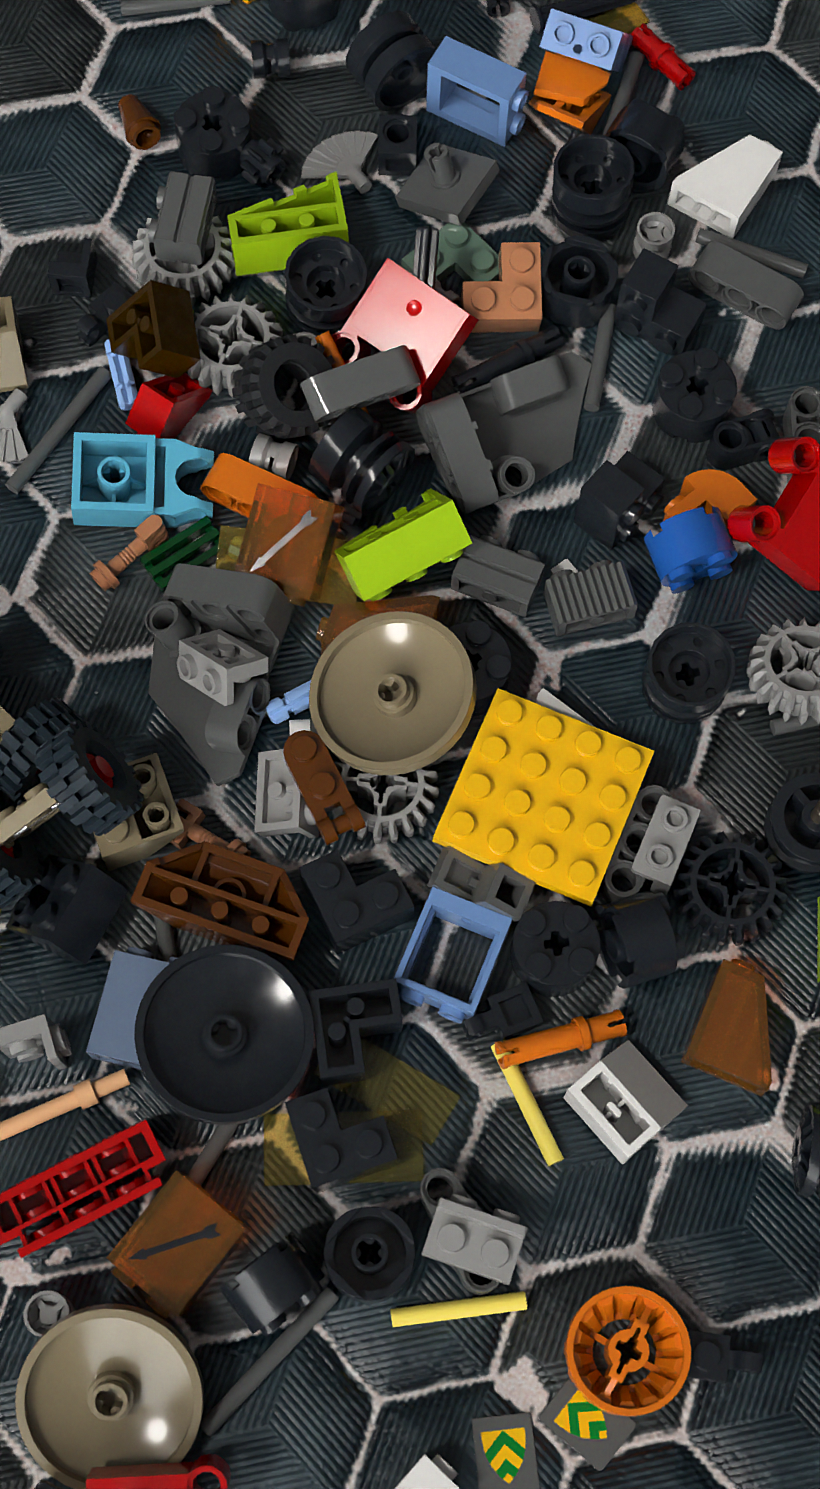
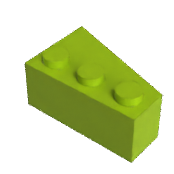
(271, 230)
(404, 546)

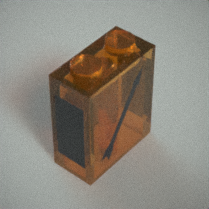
(290, 541)
(177, 1245)

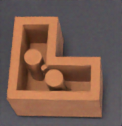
(515, 299)

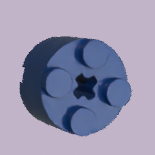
(691, 548)

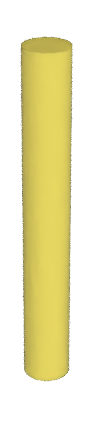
(531, 1112)
(458, 1309)

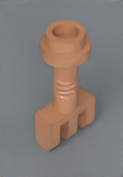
(149, 534)
(199, 834)

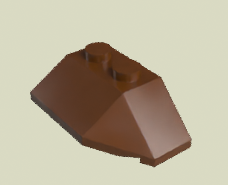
(224, 899)

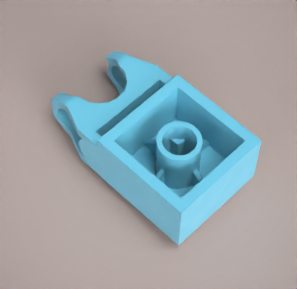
(147, 477)

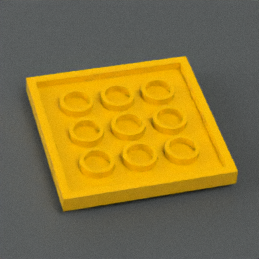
(544, 796)

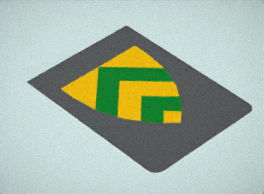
(585, 1426)
(505, 1452)

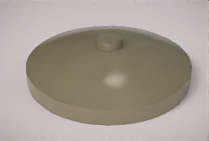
(392, 693)
(108, 1393)

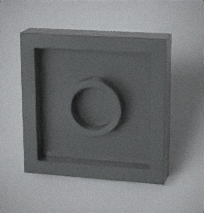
(447, 183)

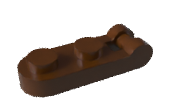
(321, 785)

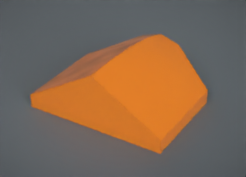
(569, 79)
(578, 117)

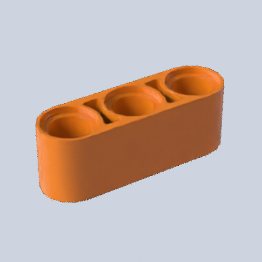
(235, 481)

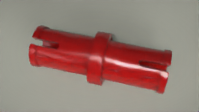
(662, 56)

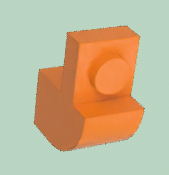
(708, 490)

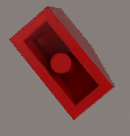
(166, 405)

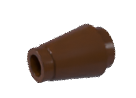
(138, 123)

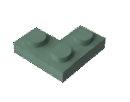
(464, 252)

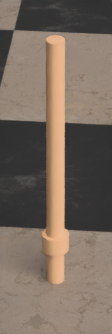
(84, 1095)

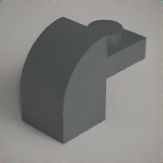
(486, 885)

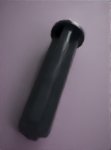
(577, 8)

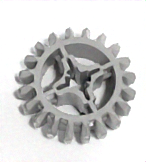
(185, 275)
(218, 331)
(798, 685)
(397, 791)

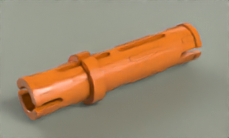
(578, 1034)

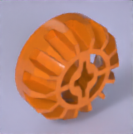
(646, 1314)

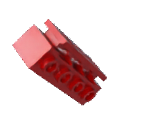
(76, 1178)

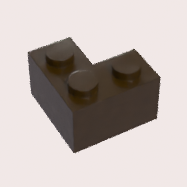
(156, 329)

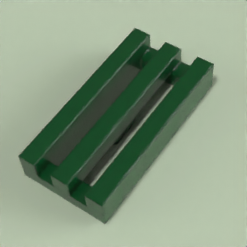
(177, 542)

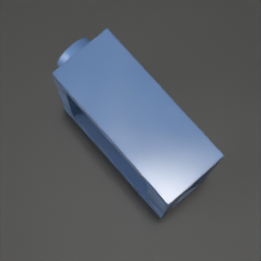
(586, 41)
(485, 75)
(468, 916)

